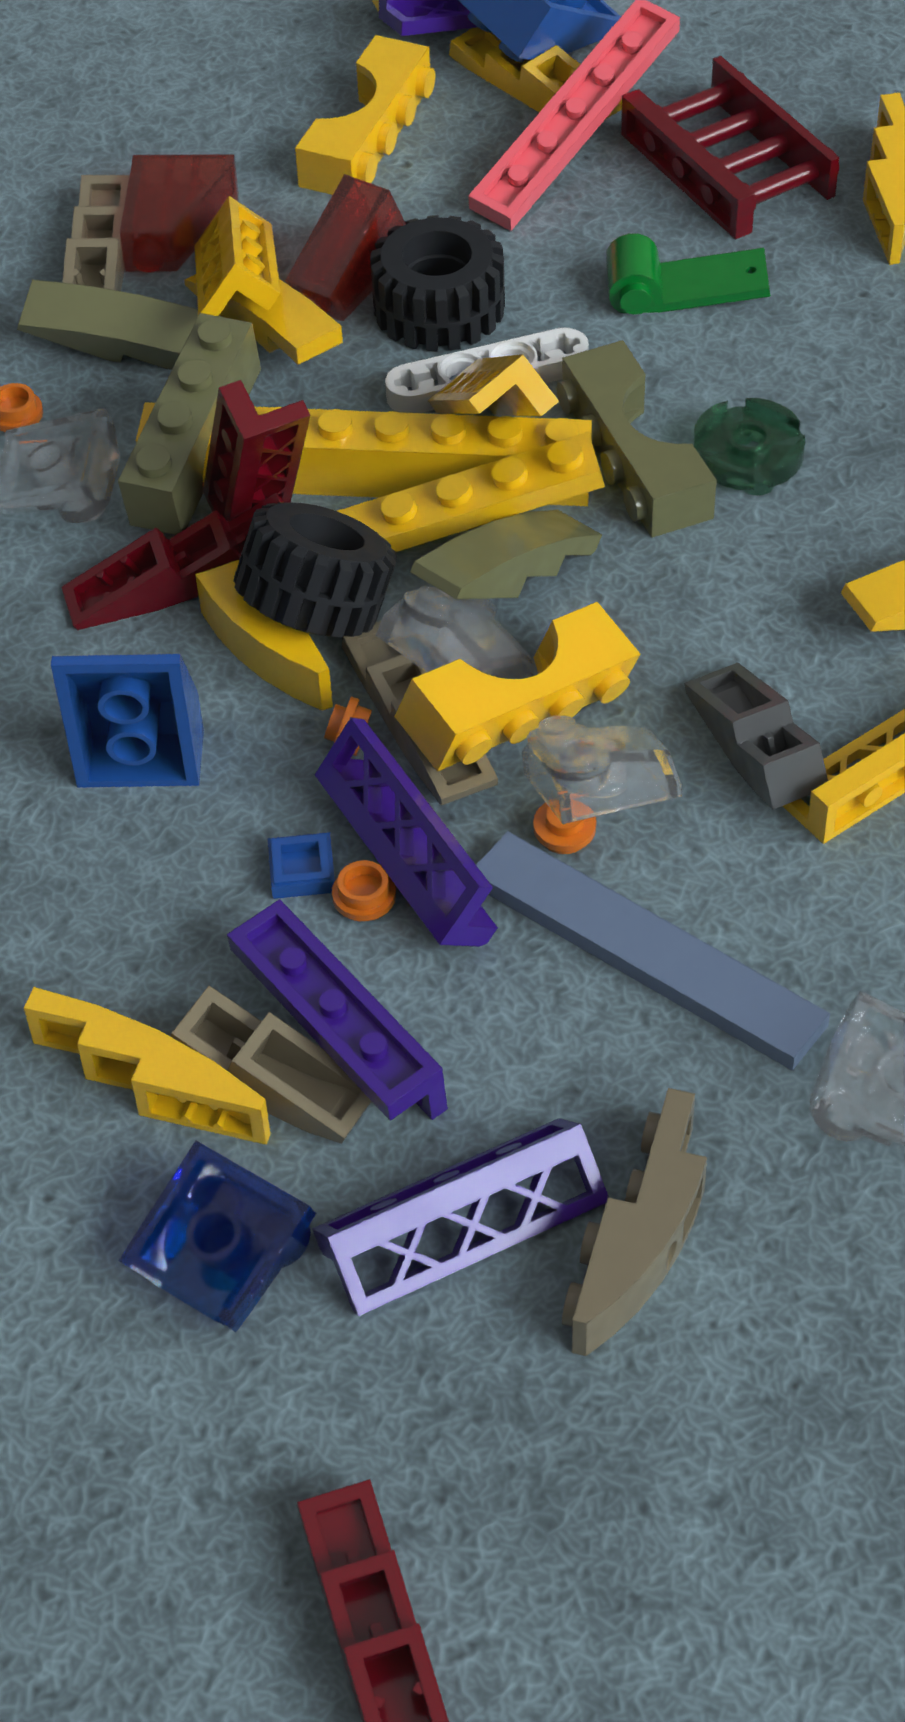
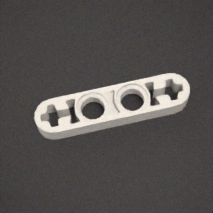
(422, 373)

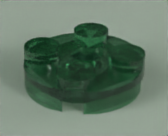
(756, 467)

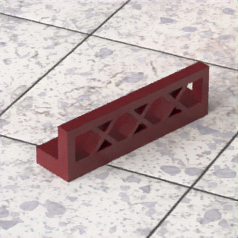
(252, 452)

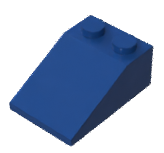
(536, 26)
(130, 719)

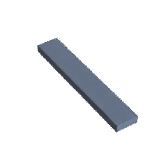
(653, 951)

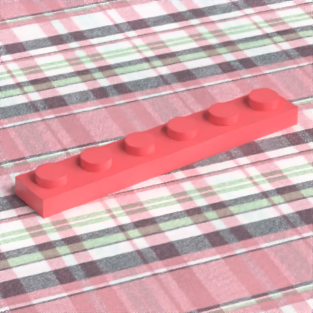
(573, 114)

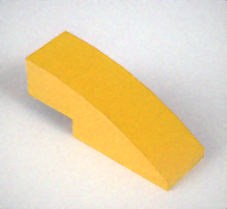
(268, 648)

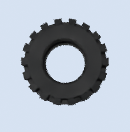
(438, 282)
(314, 569)

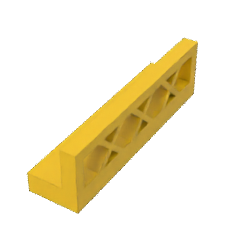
(234, 256)
(502, 384)
(860, 788)

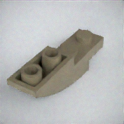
(640, 1235)

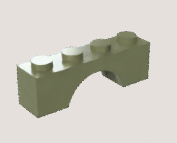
(167, 462)
(659, 480)

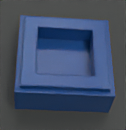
(301, 865)

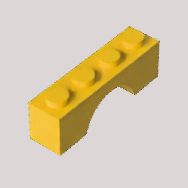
(391, 84)
(463, 712)

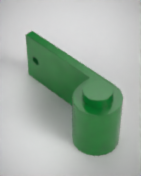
(645, 285)

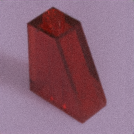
(171, 206)
(336, 257)

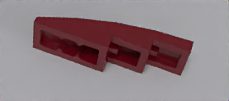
(156, 570)
(370, 1607)

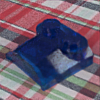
(219, 1236)

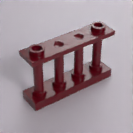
(713, 180)

